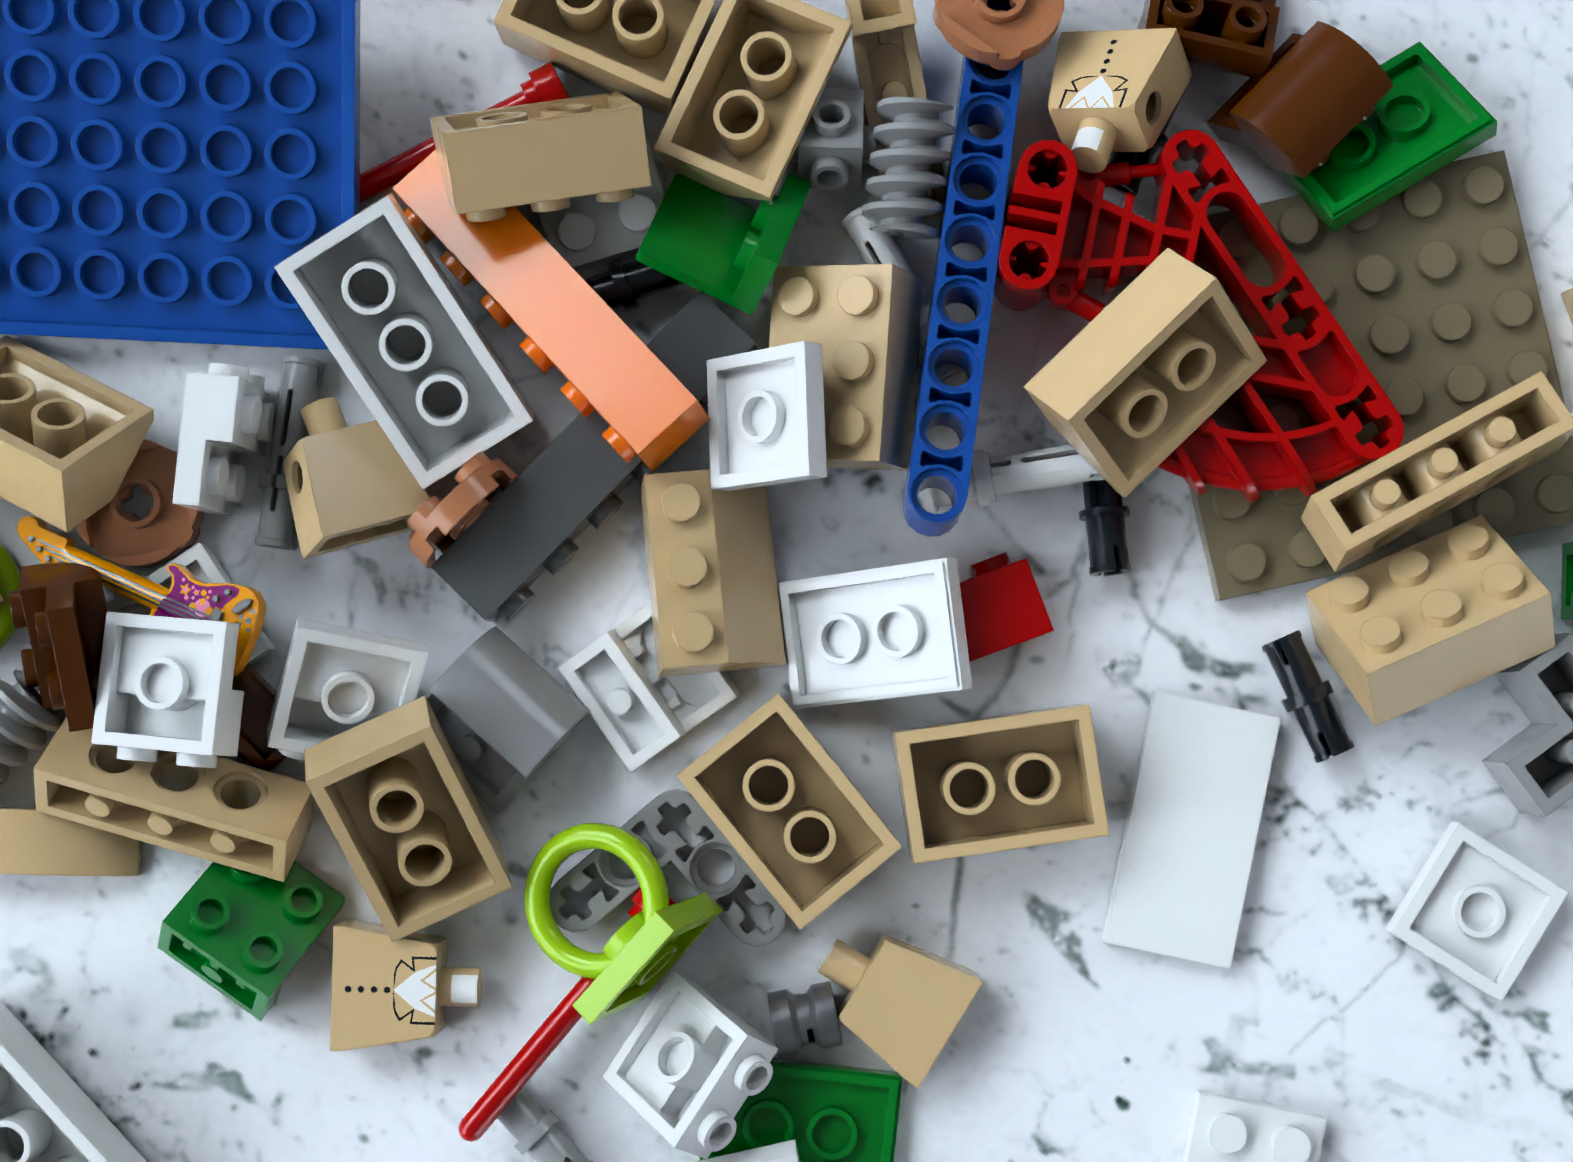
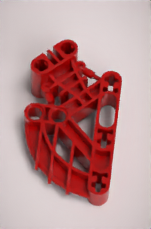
(1079, 236)

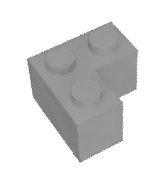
(1538, 761)

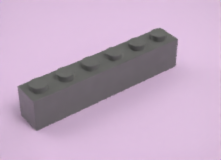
(574, 481)

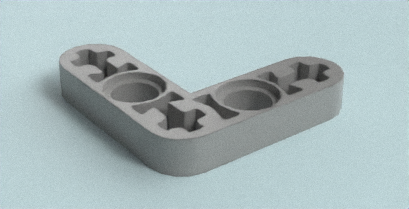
(664, 848)

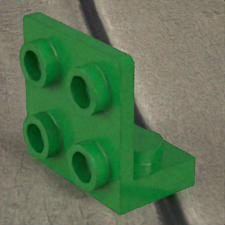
(721, 242)
(248, 930)

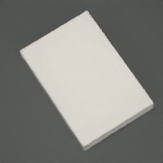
(875, 634)

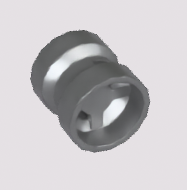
(804, 1019)

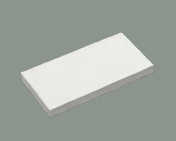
(1191, 829)

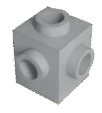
(832, 152)

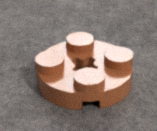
(995, 36)
(441, 523)
(158, 536)

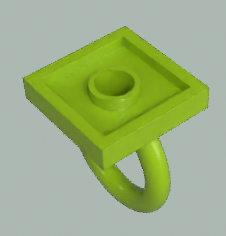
(642, 948)

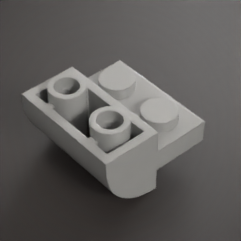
(502, 716)

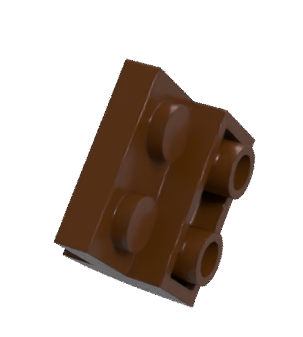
(1219, 33)
(1304, 101)
(65, 627)

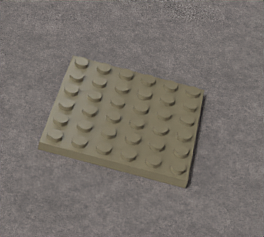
(1444, 319)

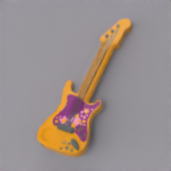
(184, 599)

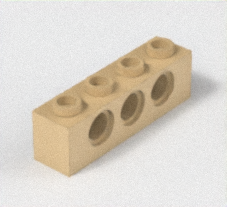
(1438, 471)
(215, 814)

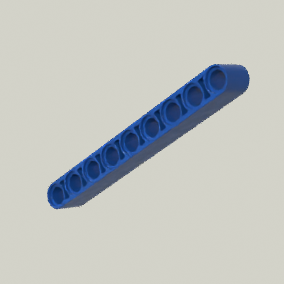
(966, 283)

